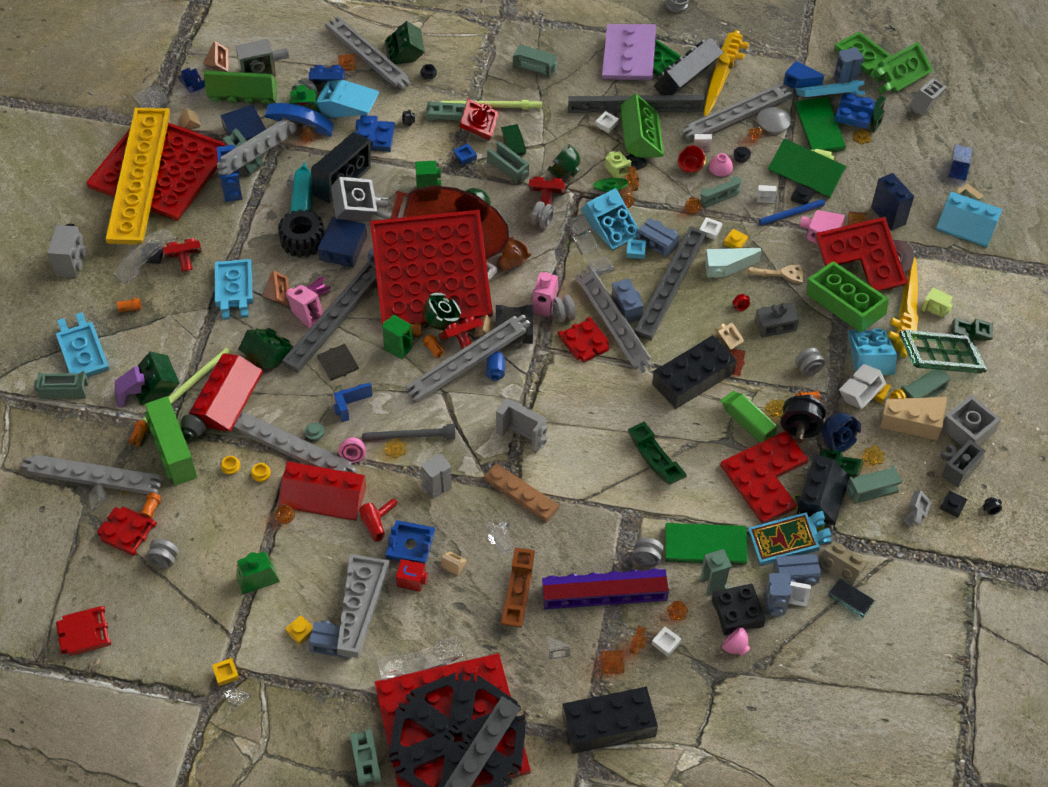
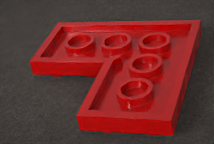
(871, 245)
(757, 473)

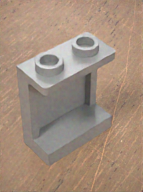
(523, 421)

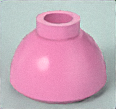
(721, 165)
(352, 450)
(736, 642)

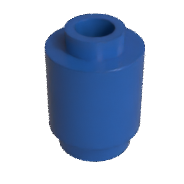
(495, 366)

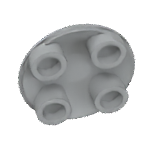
(773, 120)

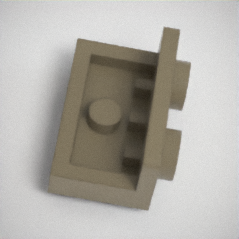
(842, 563)

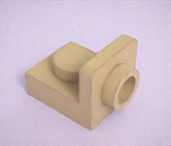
(970, 192)
(728, 336)

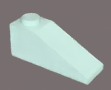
(729, 261)

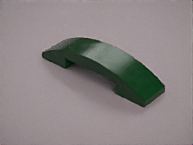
(654, 455)

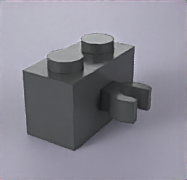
(776, 319)
(961, 463)

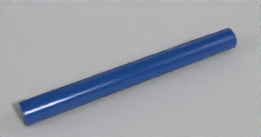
(794, 211)

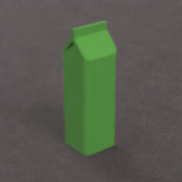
(749, 416)

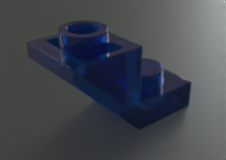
(191, 80)
(960, 162)

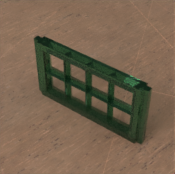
(913, 351)

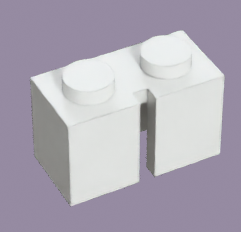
(863, 386)

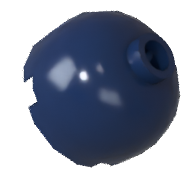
(840, 431)

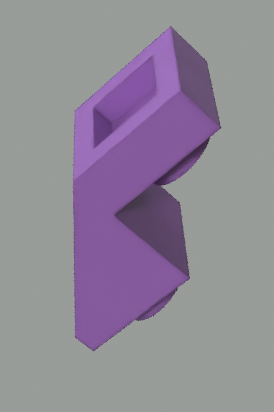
(128, 384)

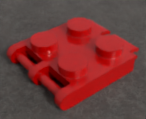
(584, 340)
(125, 529)
(82, 631)

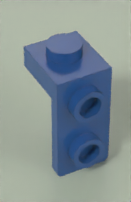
(348, 396)

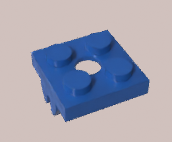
(407, 531)

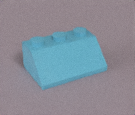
(969, 219)

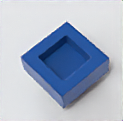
(465, 154)

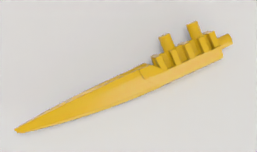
(731, 49)
(907, 316)

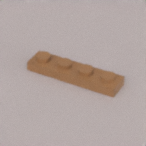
(521, 492)

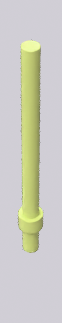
(524, 104)
(195, 378)

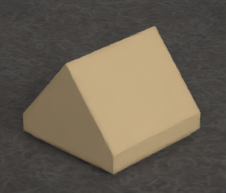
(189, 119)
(488, 325)
(452, 562)

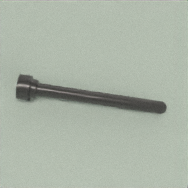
(447, 432)

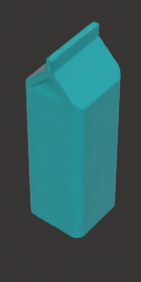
(302, 189)

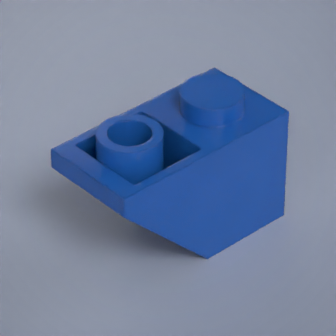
(802, 76)

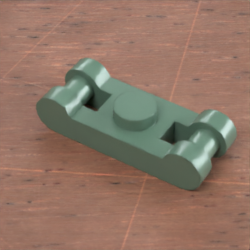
(444, 111)
(228, 140)
(720, 192)
(365, 757)

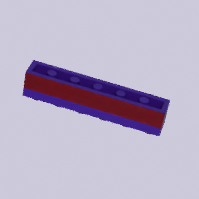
(605, 588)

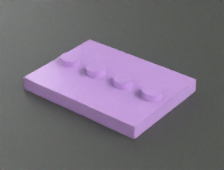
(629, 52)

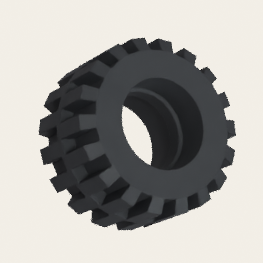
(301, 222)

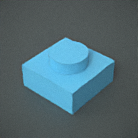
(636, 249)

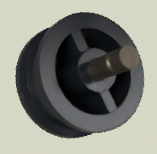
(803, 417)

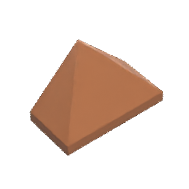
(217, 57)
(277, 288)

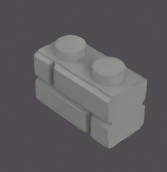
(436, 476)

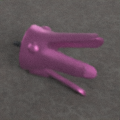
(318, 287)

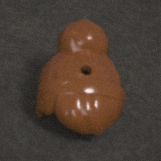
(513, 255)

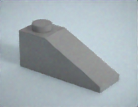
(927, 96)

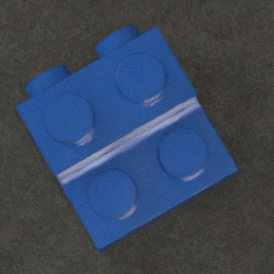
(322, 75)
(855, 110)
(378, 132)

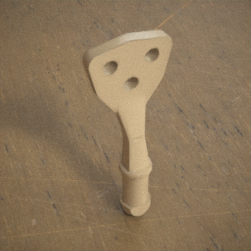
(789, 272)

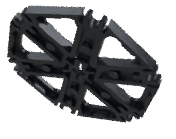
(442, 729)

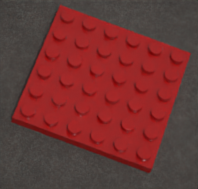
(183, 171)
(429, 257)
(394, 691)

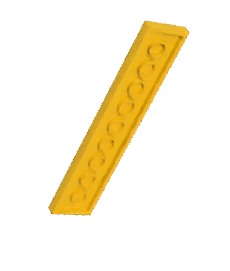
(138, 176)

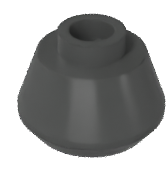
(192, 426)

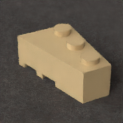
(915, 416)

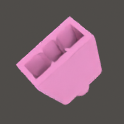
(821, 222)
(545, 287)
(304, 304)

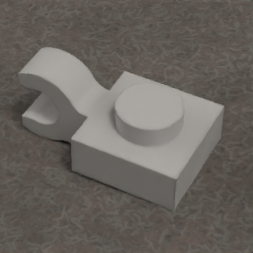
(920, 506)

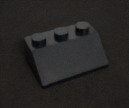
(824, 489)

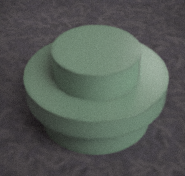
(314, 431)

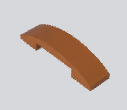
(518, 587)

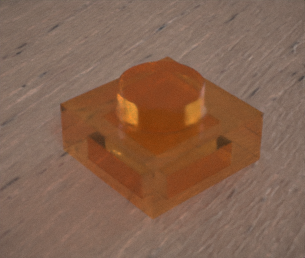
(347, 61)
(632, 178)
(856, 217)
(639, 640)
(612, 661)

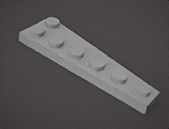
(361, 596)

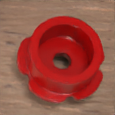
(741, 302)

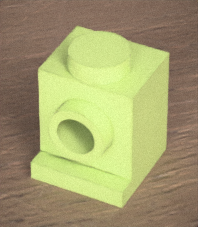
(616, 161)
(938, 303)

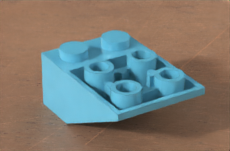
(345, 99)
(610, 219)
(872, 349)

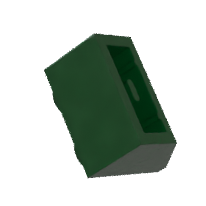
(405, 44)
(265, 347)
(158, 377)

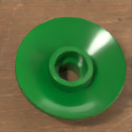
(609, 184)

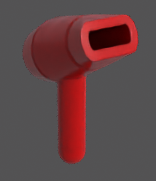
(371, 518)

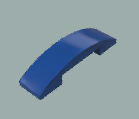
(300, 114)

